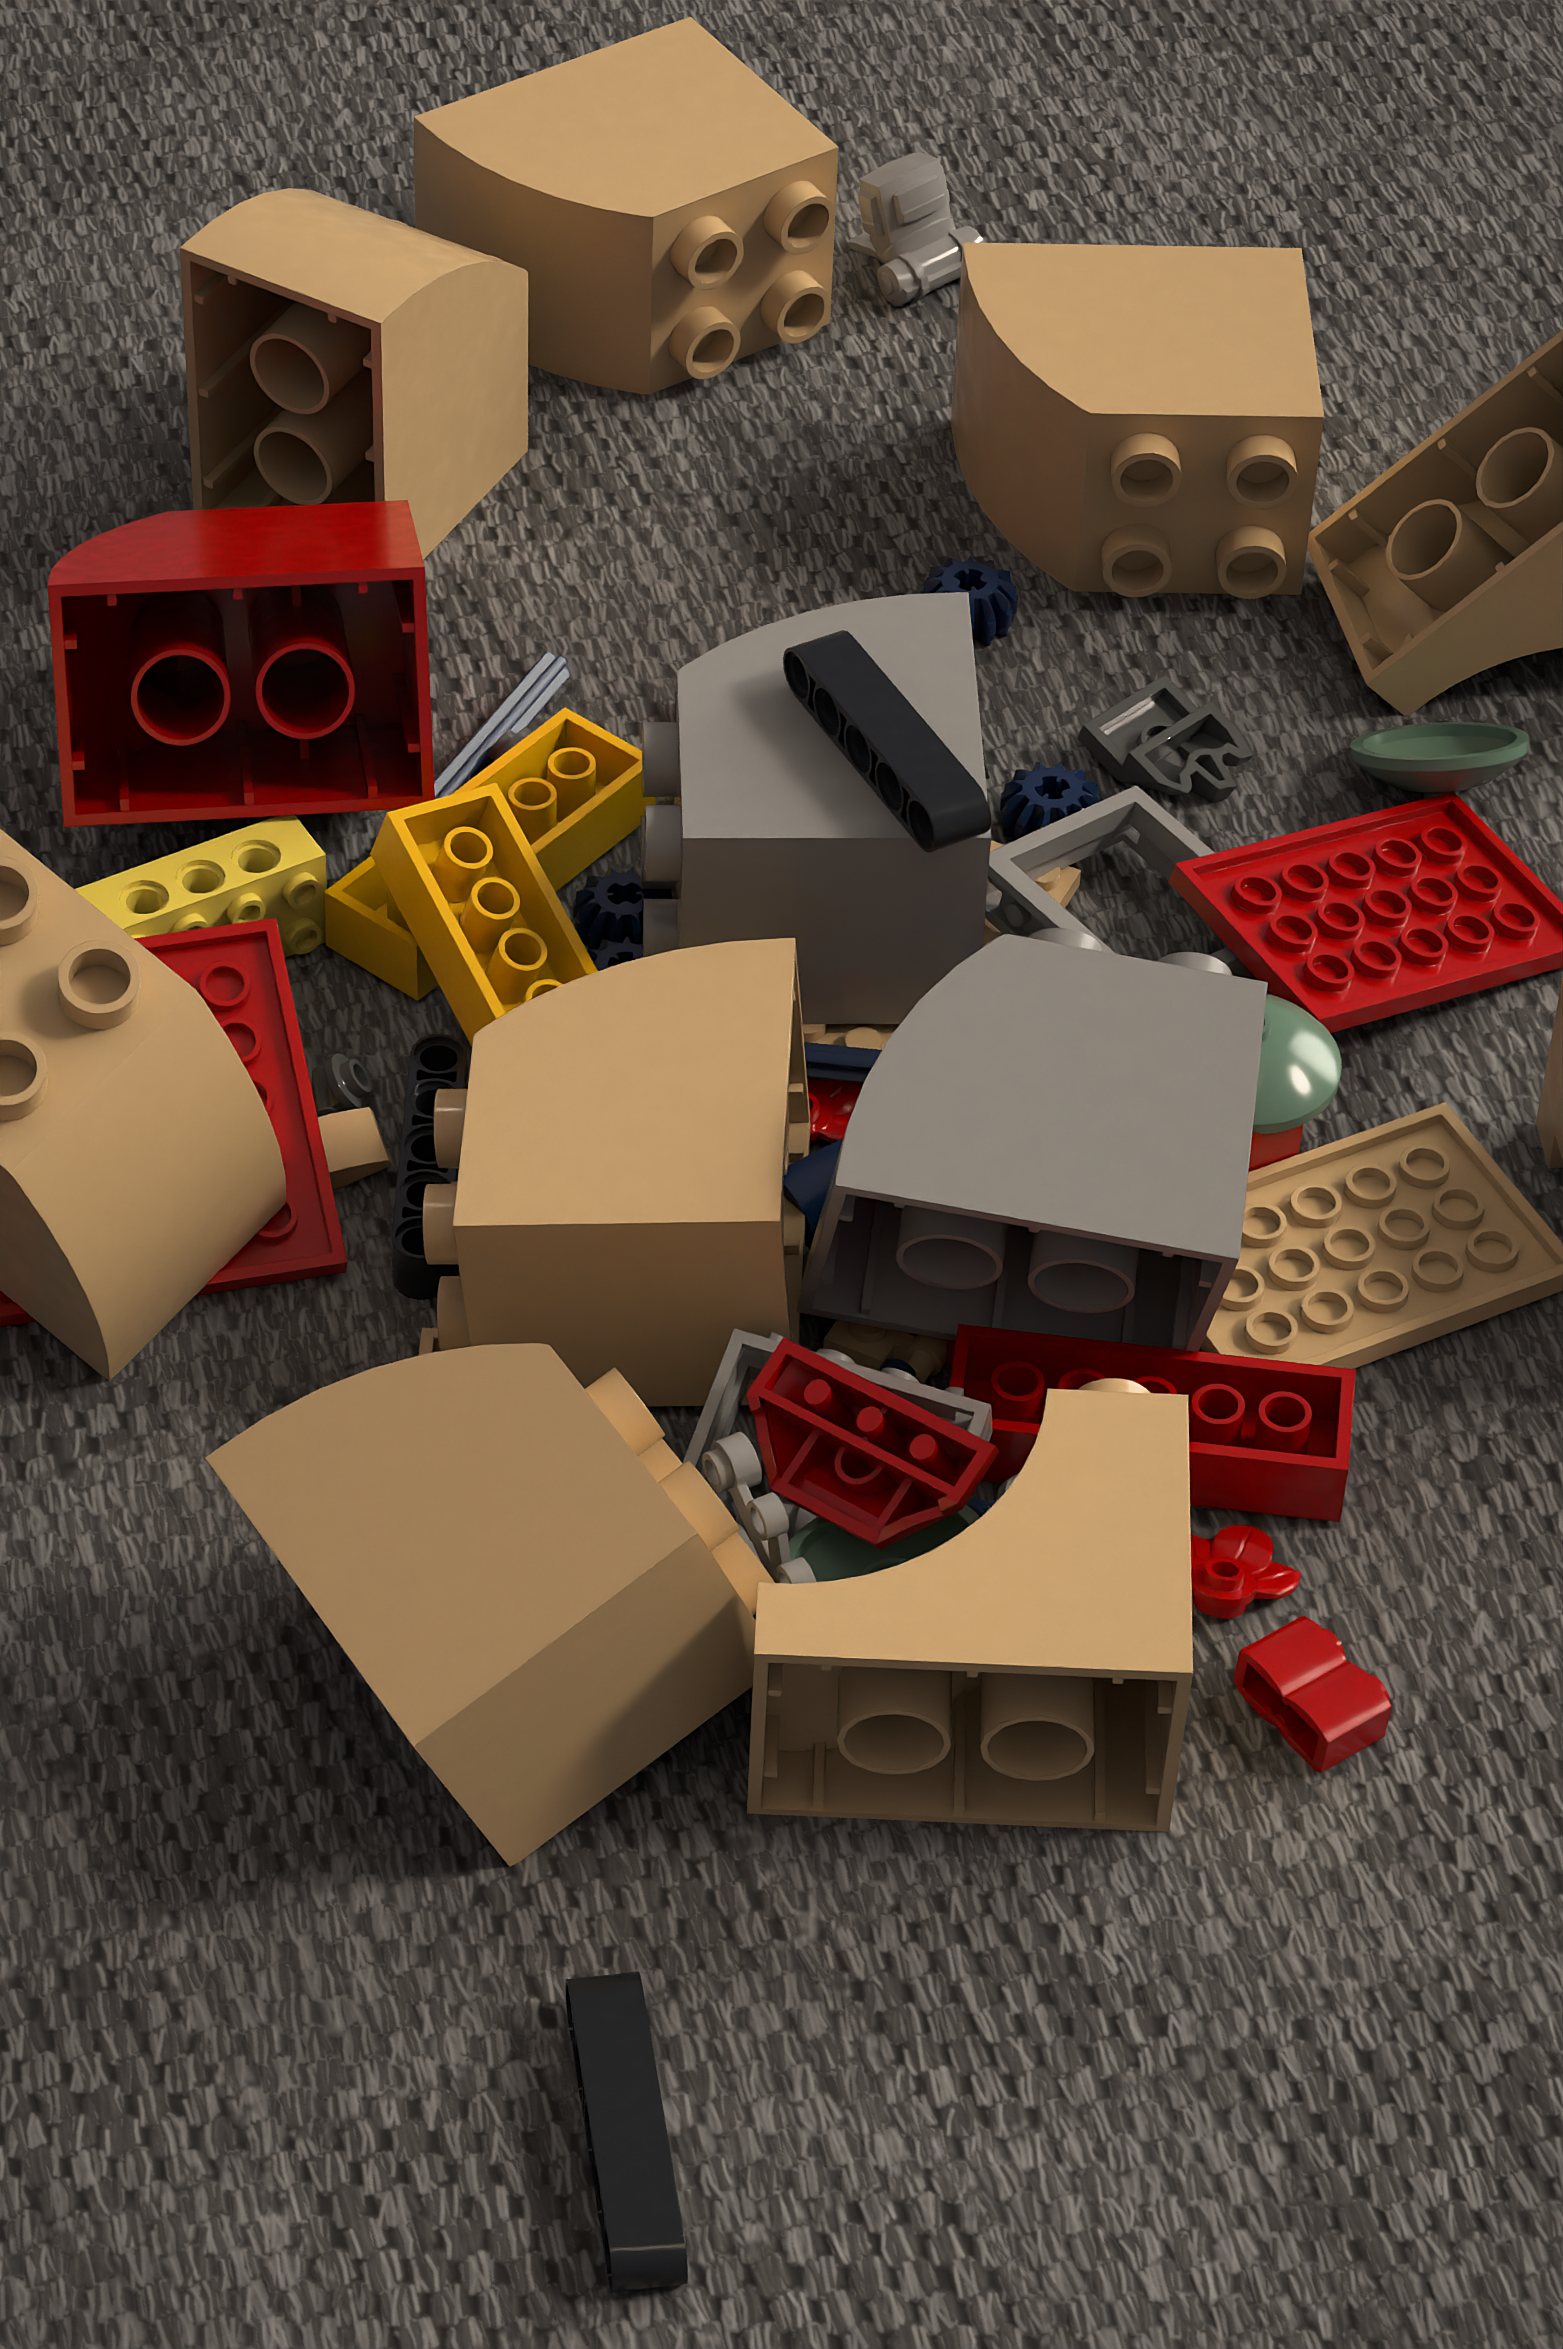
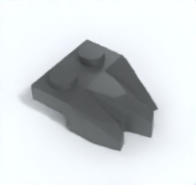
(1167, 743)

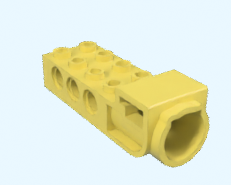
(232, 879)

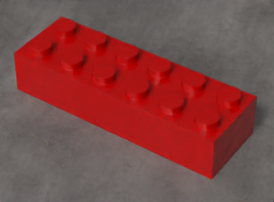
(1258, 1428)

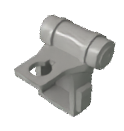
(910, 228)

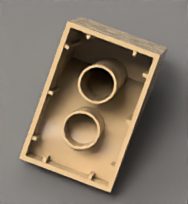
(1456, 543)
(1014, 1666)

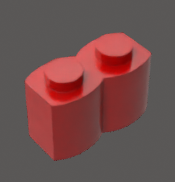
(1313, 1693)

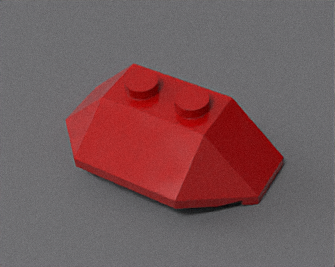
(859, 1449)

